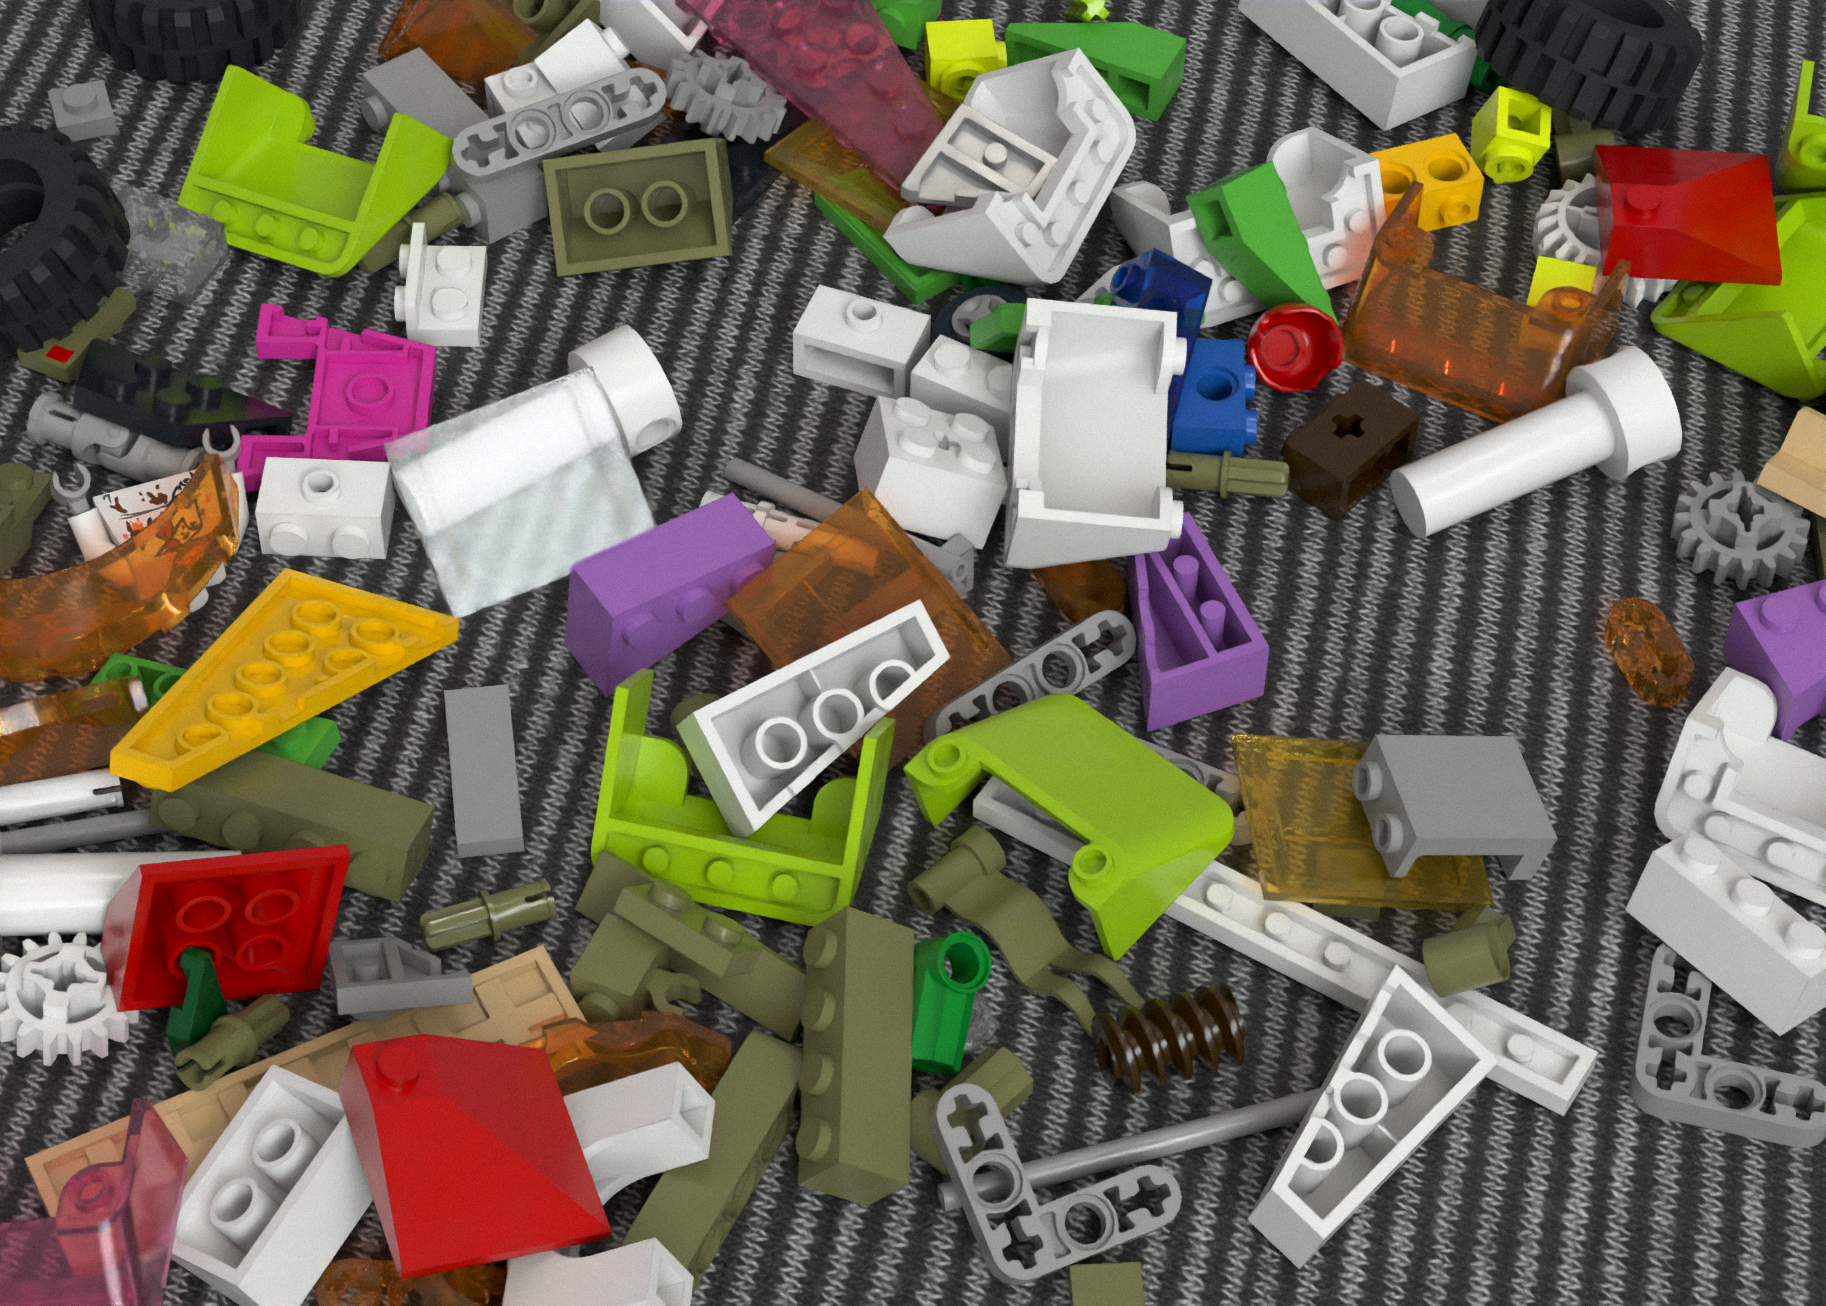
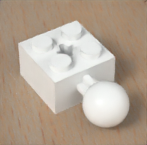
(932, 469)

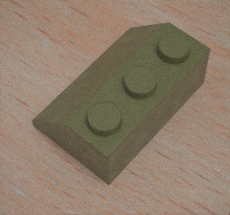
(640, 206)

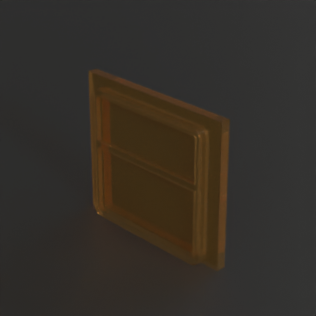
(849, 576)

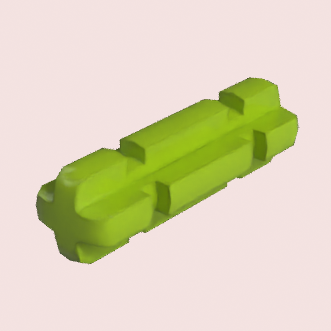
(1086, 10)

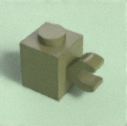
(627, 974)

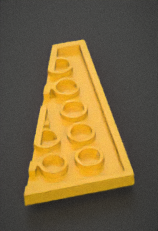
(272, 669)

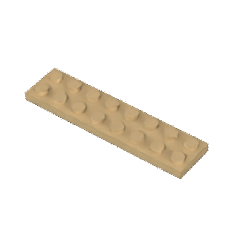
(506, 1008)

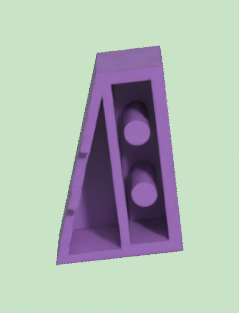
(661, 588)
(1191, 633)
(1784, 646)

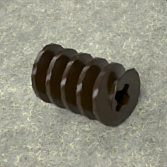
(1169, 1036)

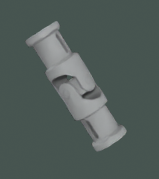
(107, 443)

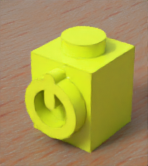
(959, 53)
(1510, 135)

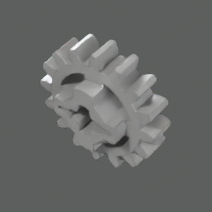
(724, 96)
(1739, 530)

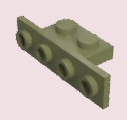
(701, 943)

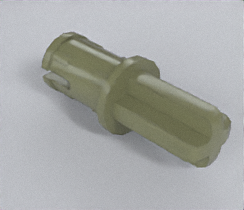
(439, 216)
(1227, 474)
(487, 916)
(231, 1042)

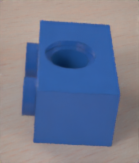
(1214, 400)

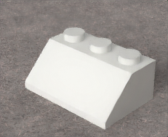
(1733, 931)
(273, 1195)

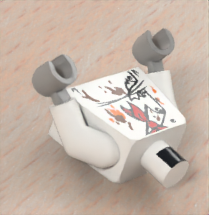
(129, 510)

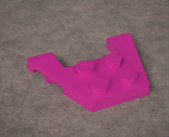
(361, 396)

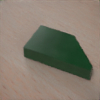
(201, 1003)

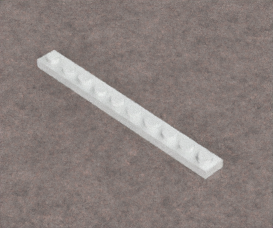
(1326, 956)

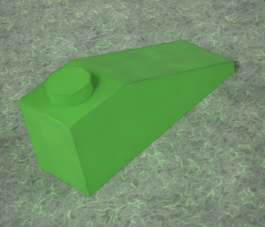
(1133, 59)

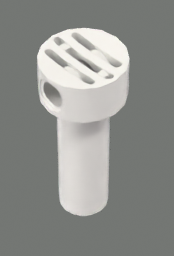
(632, 386)
(1612, 418)
(69, 889)

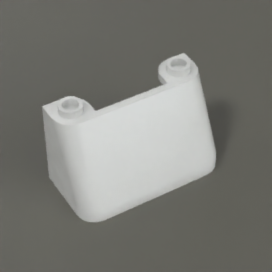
(1331, 193)
(1020, 241)
(1090, 434)
(1748, 789)

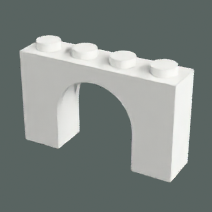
(625, 1134)

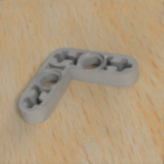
(1697, 1076)
(1042, 1223)

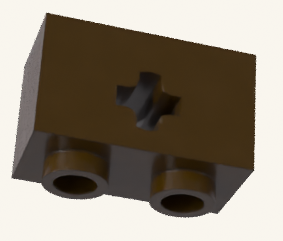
(1349, 448)

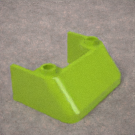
(781, 871)

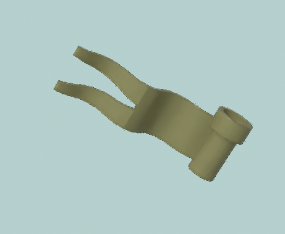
(1016, 921)

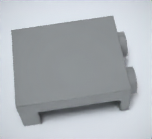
(1452, 801)

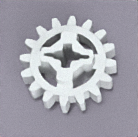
(60, 1001)

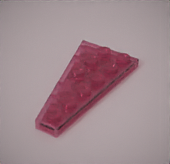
(836, 67)

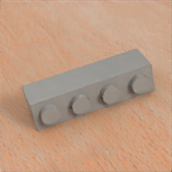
(426, 93)

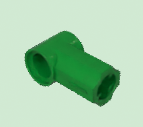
(945, 1003)

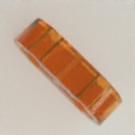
(1658, 648)

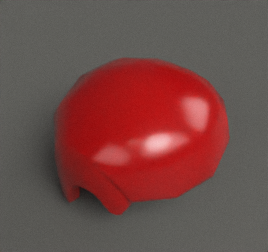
(1294, 347)

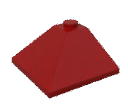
(1687, 214)
(255, 913)
(467, 1152)

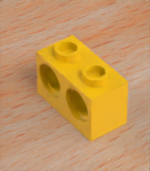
(1449, 178)

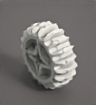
(1569, 231)

